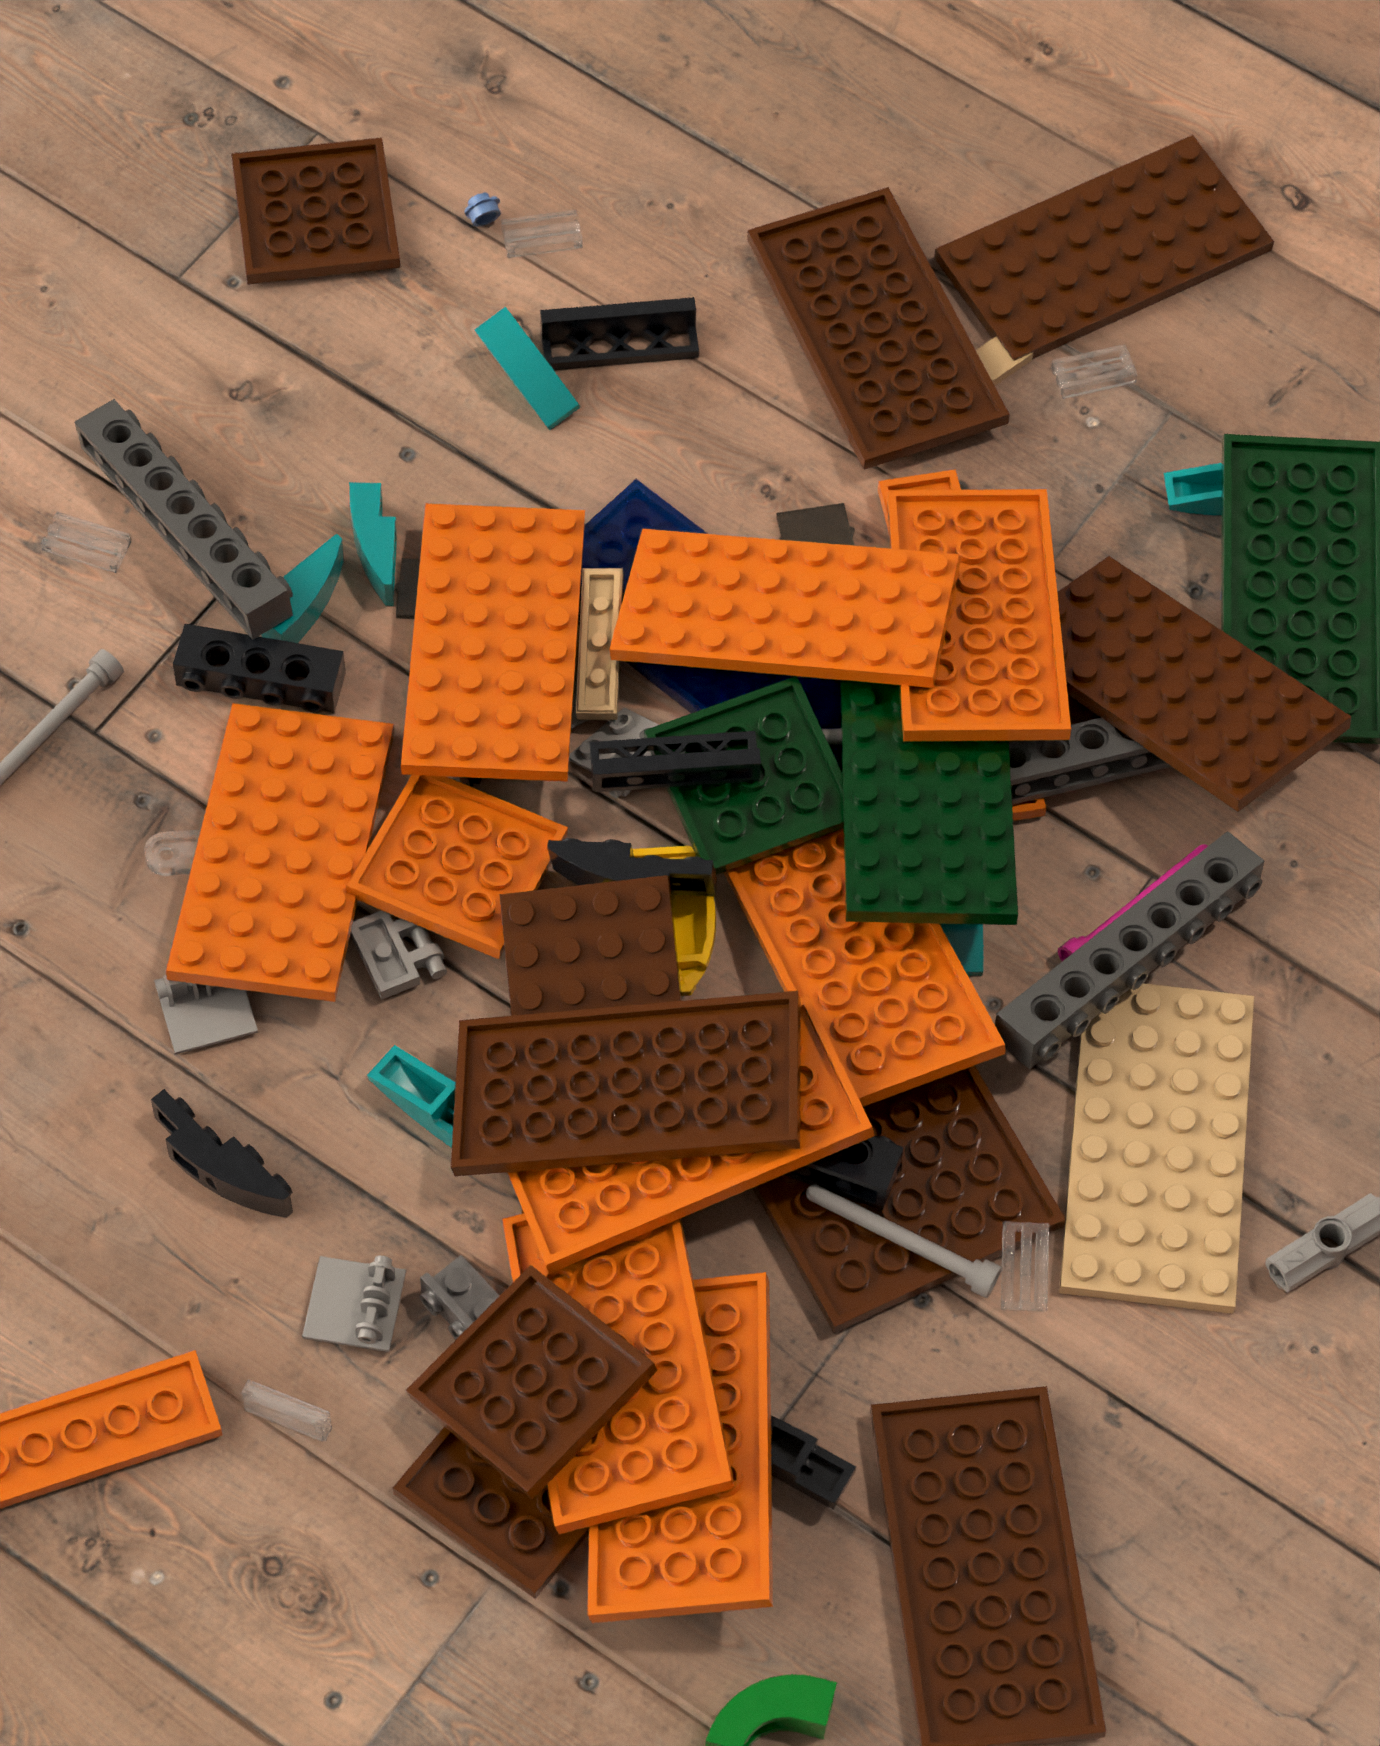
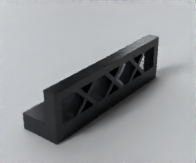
(618, 326)
(676, 767)

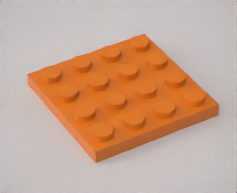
(450, 857)

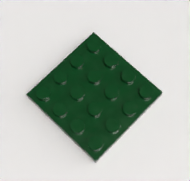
(797, 786)

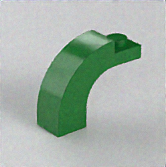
(774, 1705)

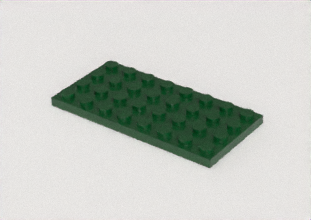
(1306, 565)
(922, 820)

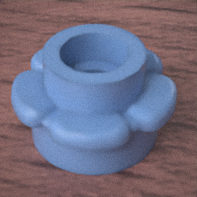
(482, 209)

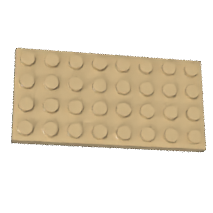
(1159, 1150)

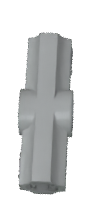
(1310, 1256)

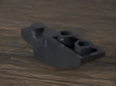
(615, 861)
(223, 1168)
(807, 1466)

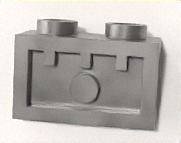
(457, 1295)

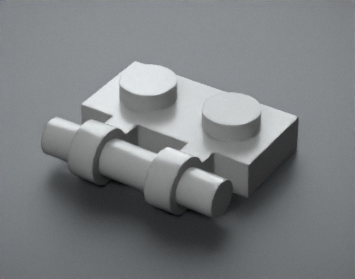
(386, 956)

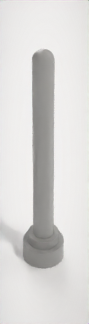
(102, 670)
(979, 1275)

